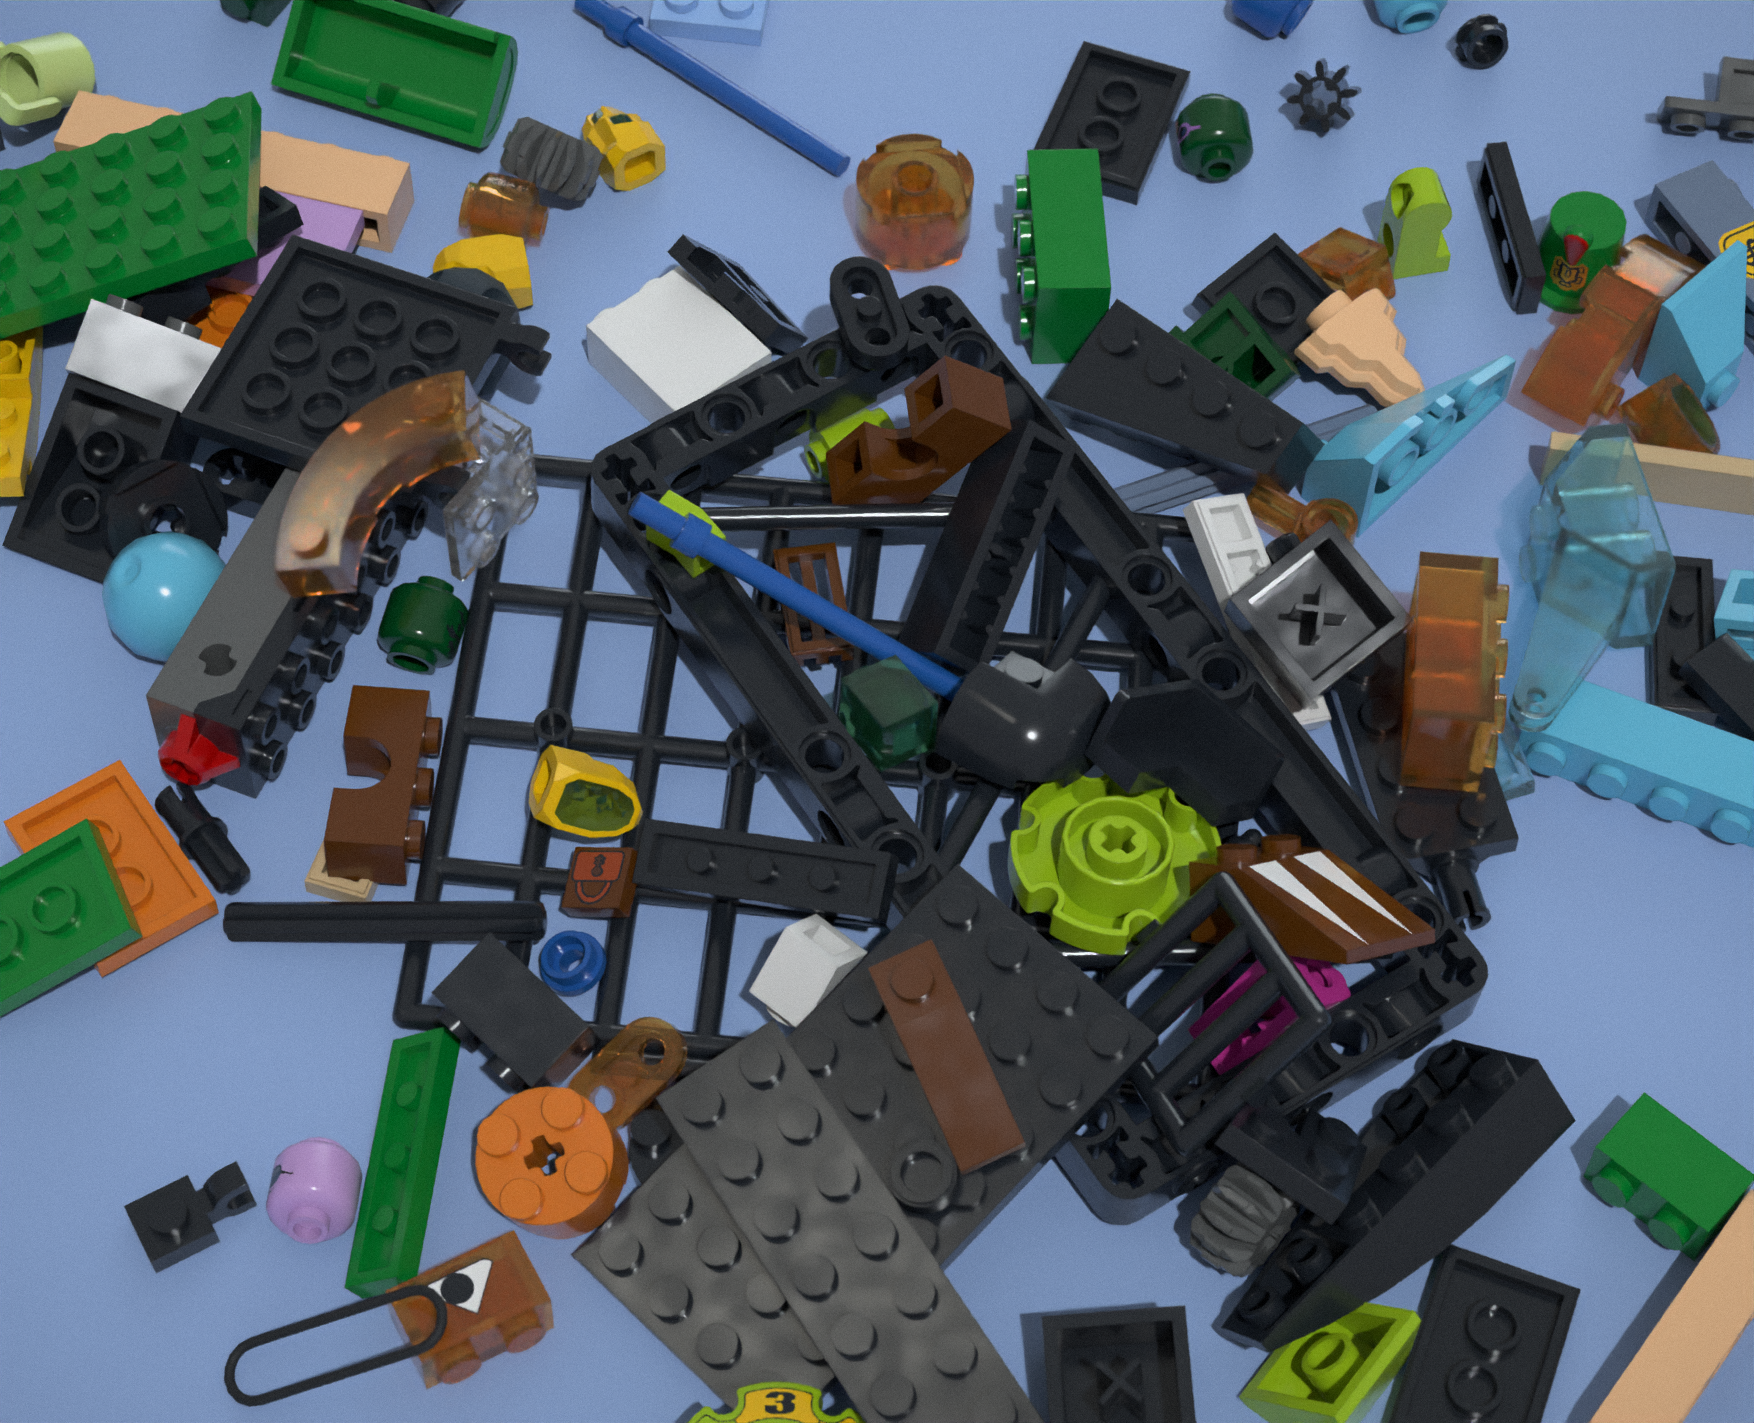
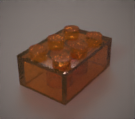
(1453, 672)

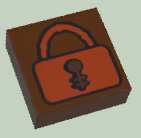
(601, 882)

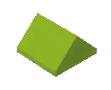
(1335, 1370)

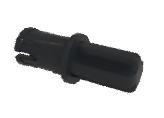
(203, 838)

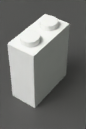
(671, 345)

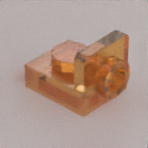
(1351, 263)

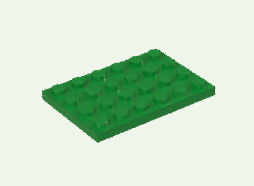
(129, 213)

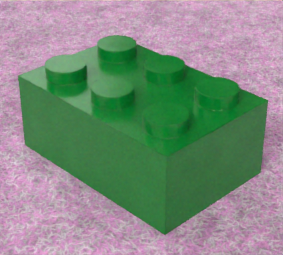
(1063, 252)

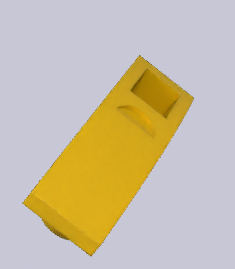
(19, 407)

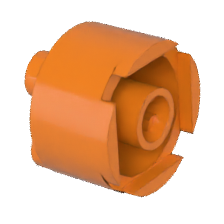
(516, 1146)

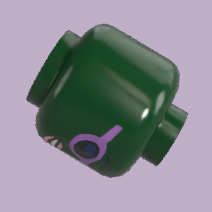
(1214, 137)

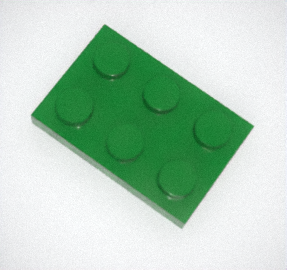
(59, 913)

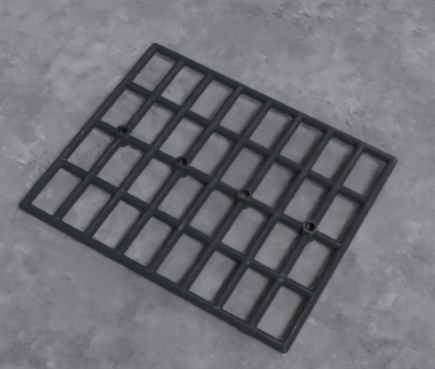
(745, 762)

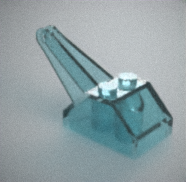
(1594, 569)

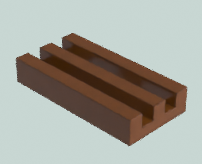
(819, 647)

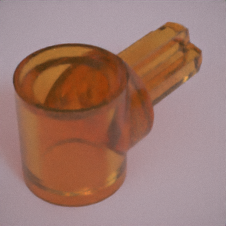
(1292, 516)

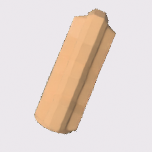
(1361, 346)

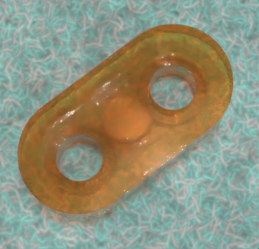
(627, 1073)

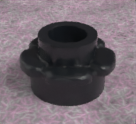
(1482, 41)

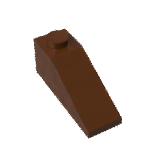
(946, 1056)

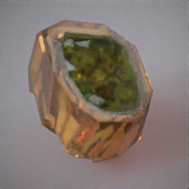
(1670, 417)

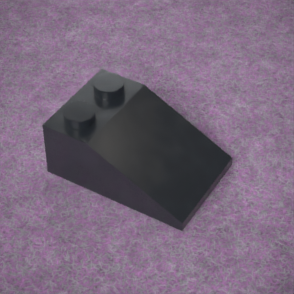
(85, 448)

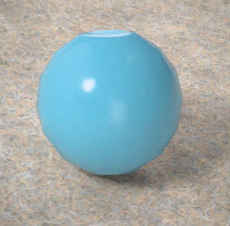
(157, 590)

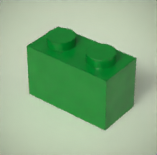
(1668, 1177)

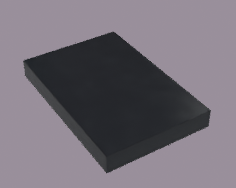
(1119, 108)
(1485, 1344)

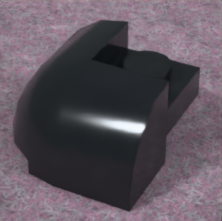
(1024, 722)

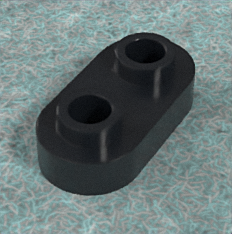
(871, 318)

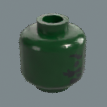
(422, 625)

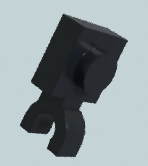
(180, 1220)

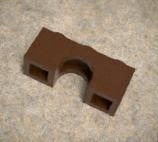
(952, 420)
(377, 827)

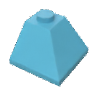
(1703, 330)

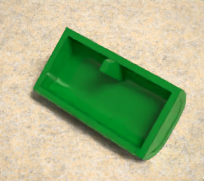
(400, 65)

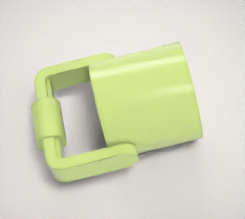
(42, 77)

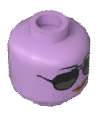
(314, 1190)

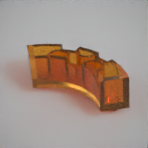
(1594, 353)
(361, 467)

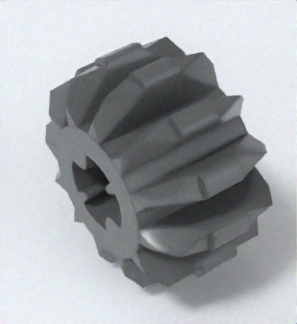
(551, 159)
(1242, 1221)

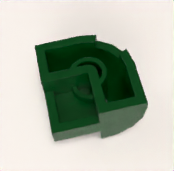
(1241, 347)

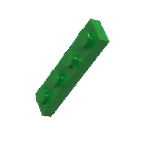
(403, 1162)

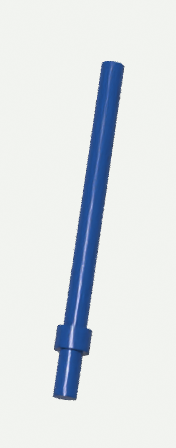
(629, 30)
(694, 537)

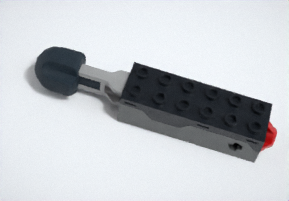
(258, 654)

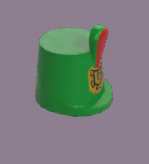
(1576, 243)

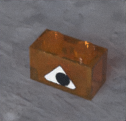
(491, 1306)

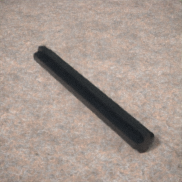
(385, 921)

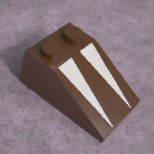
(1310, 902)

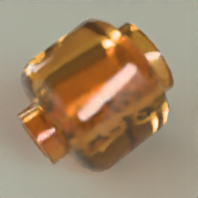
(503, 207)

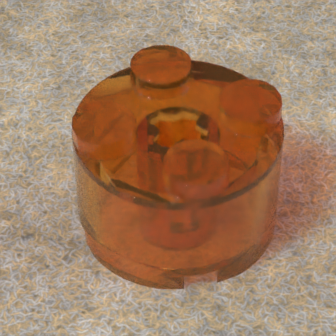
(914, 203)

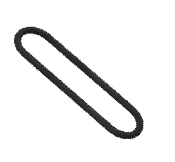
(356, 1369)

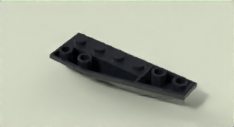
(1429, 1173)

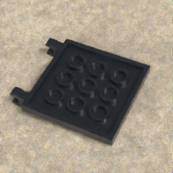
(336, 336)

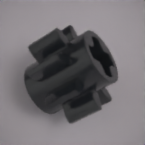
(1315, 107)

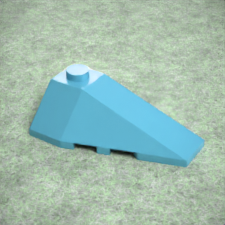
(1392, 449)

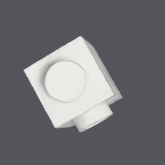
(805, 969)

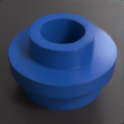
(563, 951)

